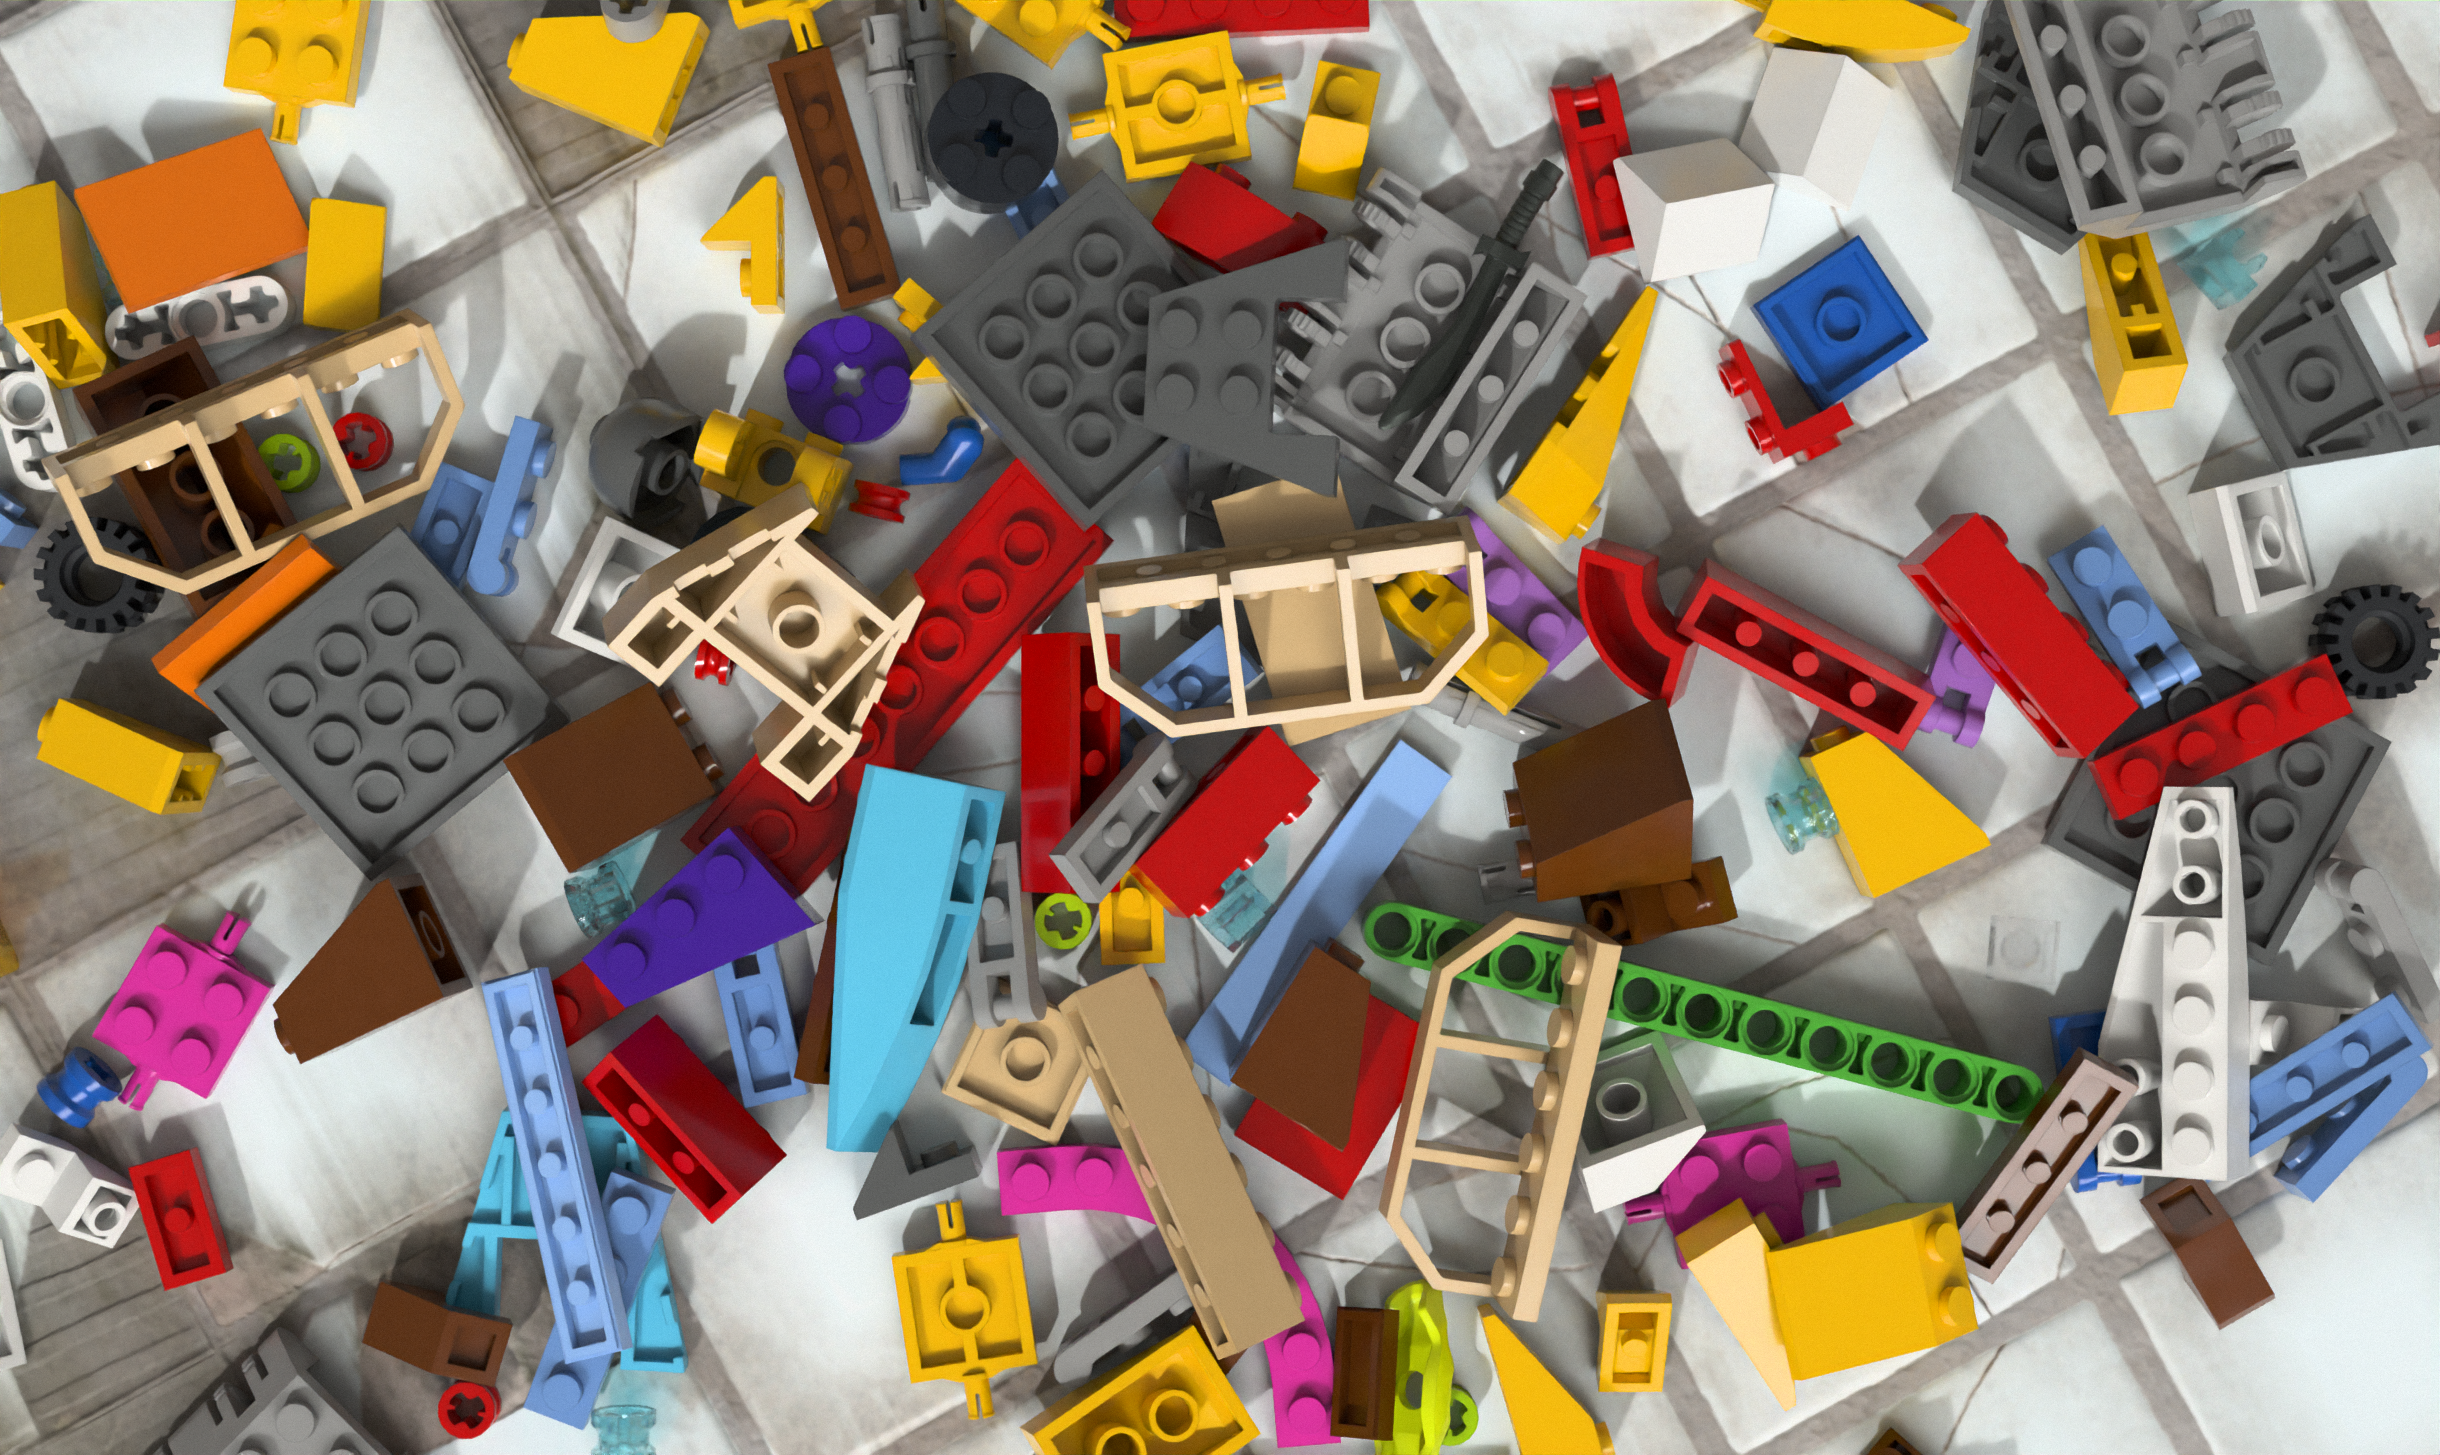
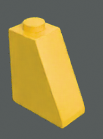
(609, 80)
(52, 286)
(127, 757)
(1886, 813)

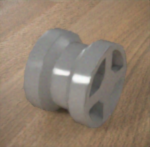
(239, 762)

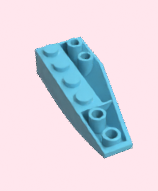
(901, 939)

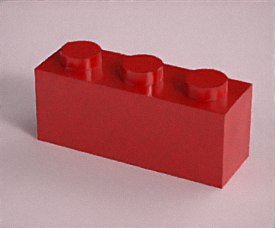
(1225, 823)
(683, 1118)

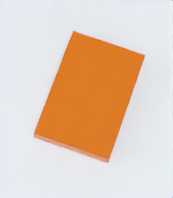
(193, 220)
(244, 614)

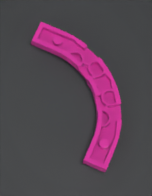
(1102, 1180)

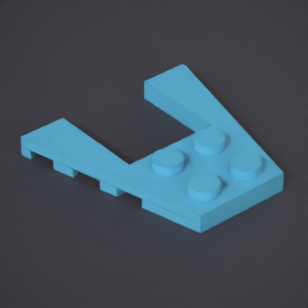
(506, 1212)

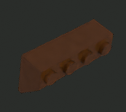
(174, 498)

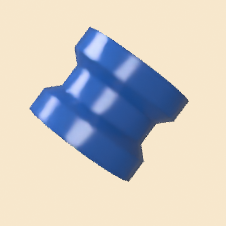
(79, 1087)

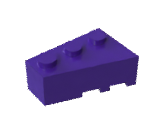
(701, 919)

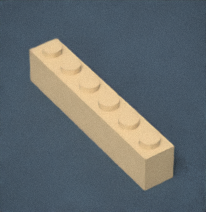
(1182, 1161)

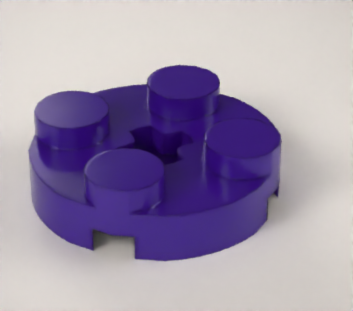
(812, 375)

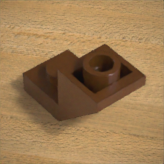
(1659, 909)
(2208, 1249)
(436, 1336)

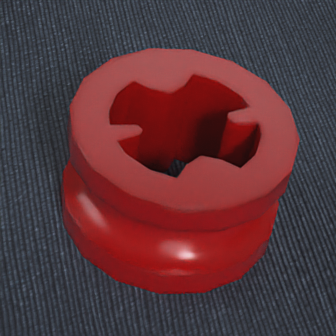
(379, 450)
(879, 501)
(713, 662)
(468, 1426)

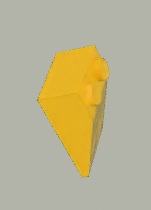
(1872, 1289)
(1152, 1404)

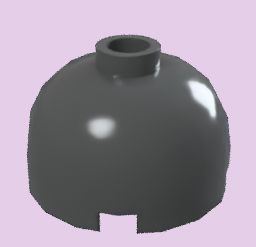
(643, 458)

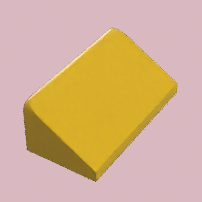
(344, 265)

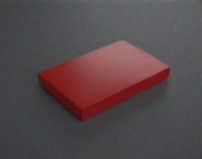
(1379, 1092)

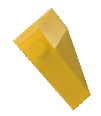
(1572, 457)

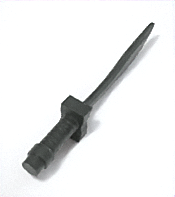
(1441, 362)

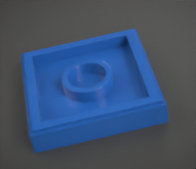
(1839, 323)

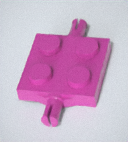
(183, 1010)
(1731, 1164)

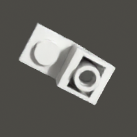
(2286, 1026)
(68, 1184)

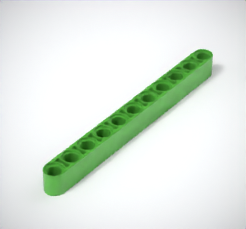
(1728, 1026)

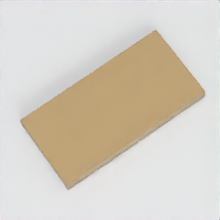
(1301, 630)

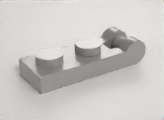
(1124, 819)
(2381, 935)
(1005, 946)
(1120, 1326)

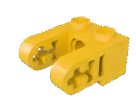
(738, 448)

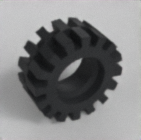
(62, 582)
(2410, 631)

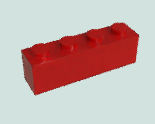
(2019, 634)
(1804, 654)
(1065, 746)

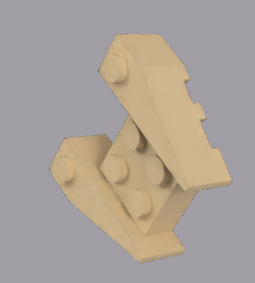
(783, 619)

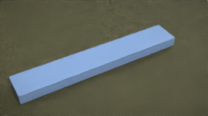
(1319, 901)
(556, 1165)

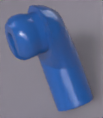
(949, 460)

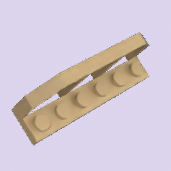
(271, 393)
(1310, 566)
(1558, 1096)

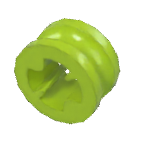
(296, 479)
(1054, 936)
(1468, 1414)

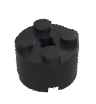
(1021, 123)

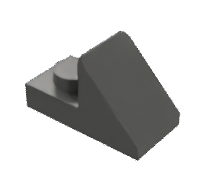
(897, 1180)

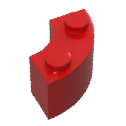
(1227, 226)
(1631, 622)

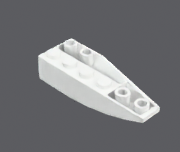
(2184, 1000)

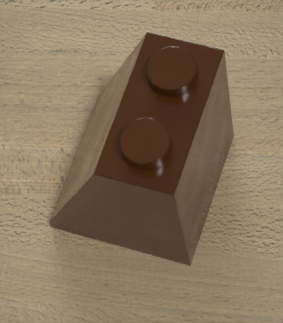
(616, 776)
(1604, 808)
(372, 972)
(1310, 1042)

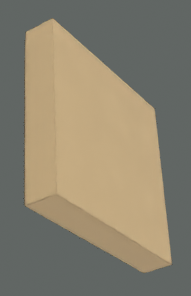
(1021, 1073)

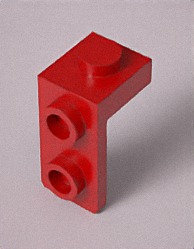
(1764, 428)

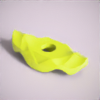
(1423, 1349)

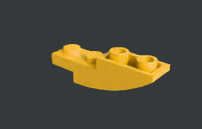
(1861, 28)

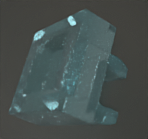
(2218, 273)
(1238, 913)

